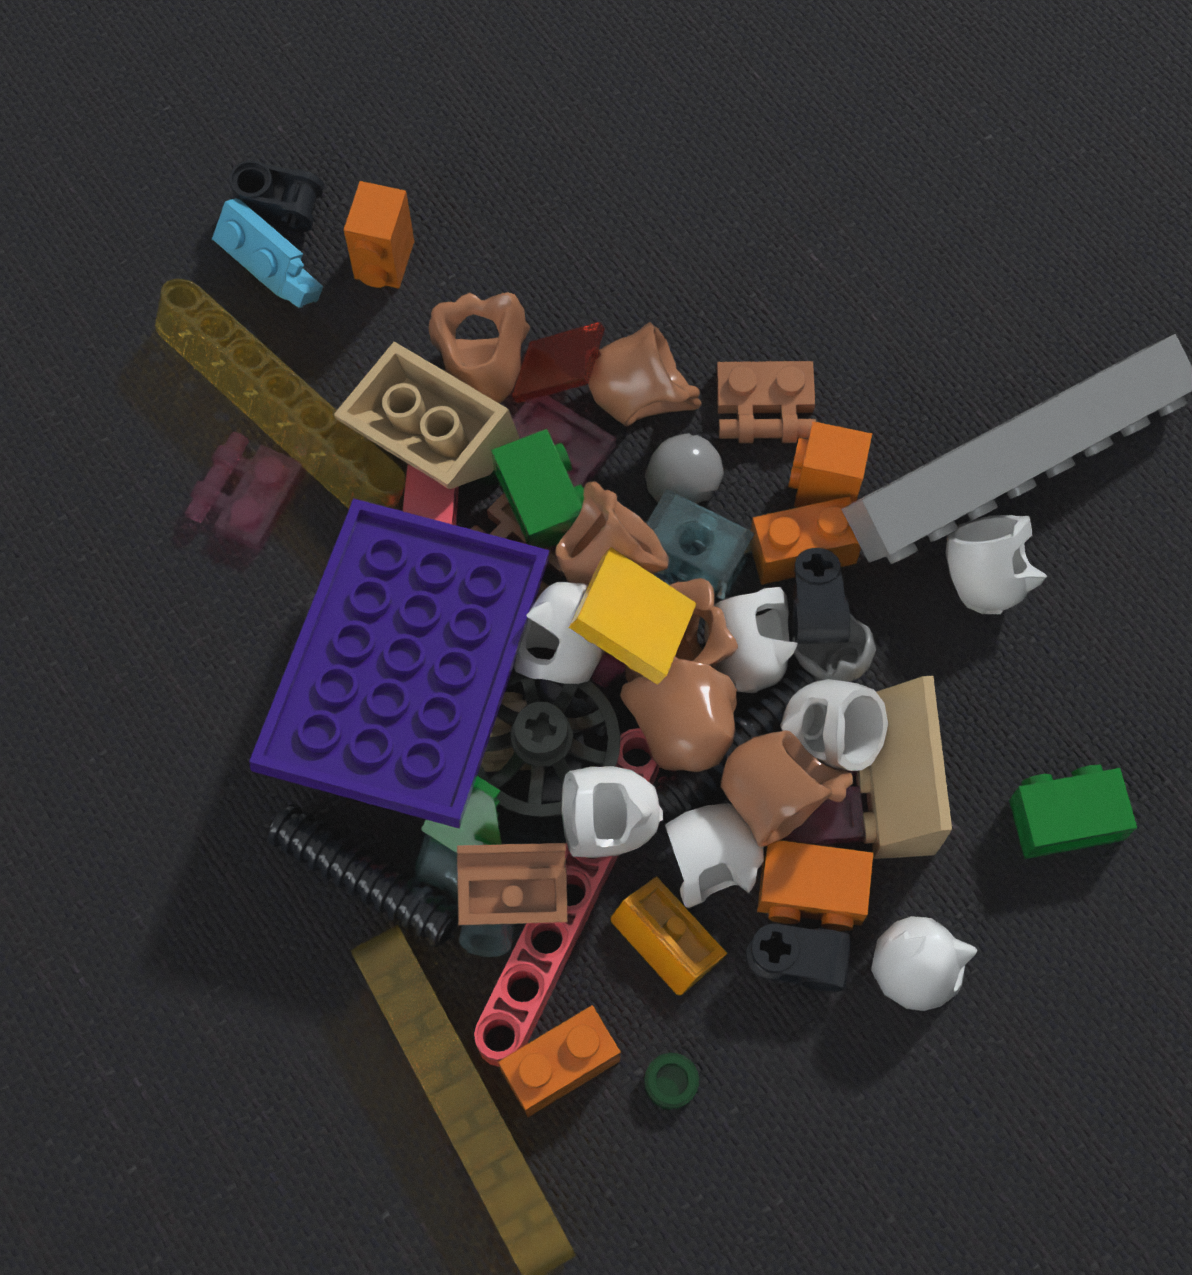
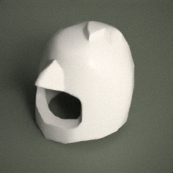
(991, 563)
(548, 628)
(760, 639)
(838, 723)
(608, 811)
(713, 851)
(920, 963)

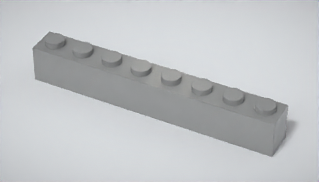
(1020, 449)

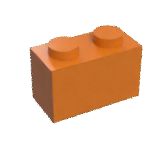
(379, 235)
(829, 464)
(789, 532)
(815, 884)
(560, 1060)

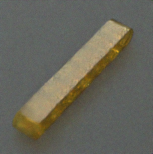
(275, 397)
(463, 1104)

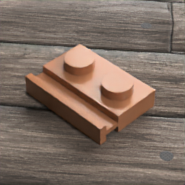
(511, 884)

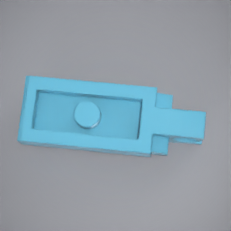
(265, 253)

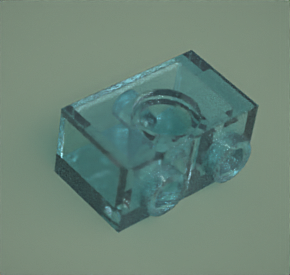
(725, 542)

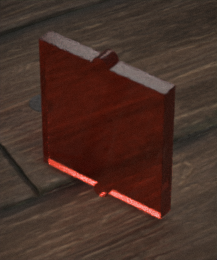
(559, 362)

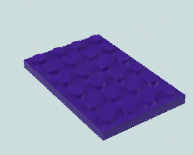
(402, 663)

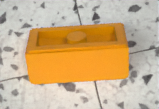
(667, 936)

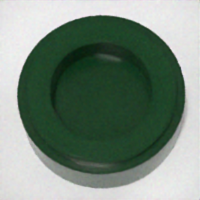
(671, 1081)

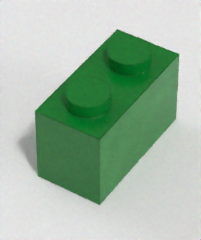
(538, 487)
(1072, 811)

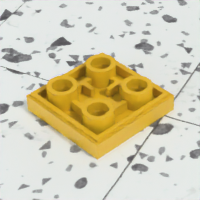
(633, 616)

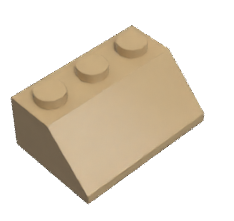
(428, 418)
(908, 778)

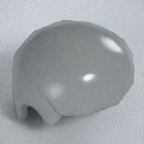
(686, 467)
(839, 660)

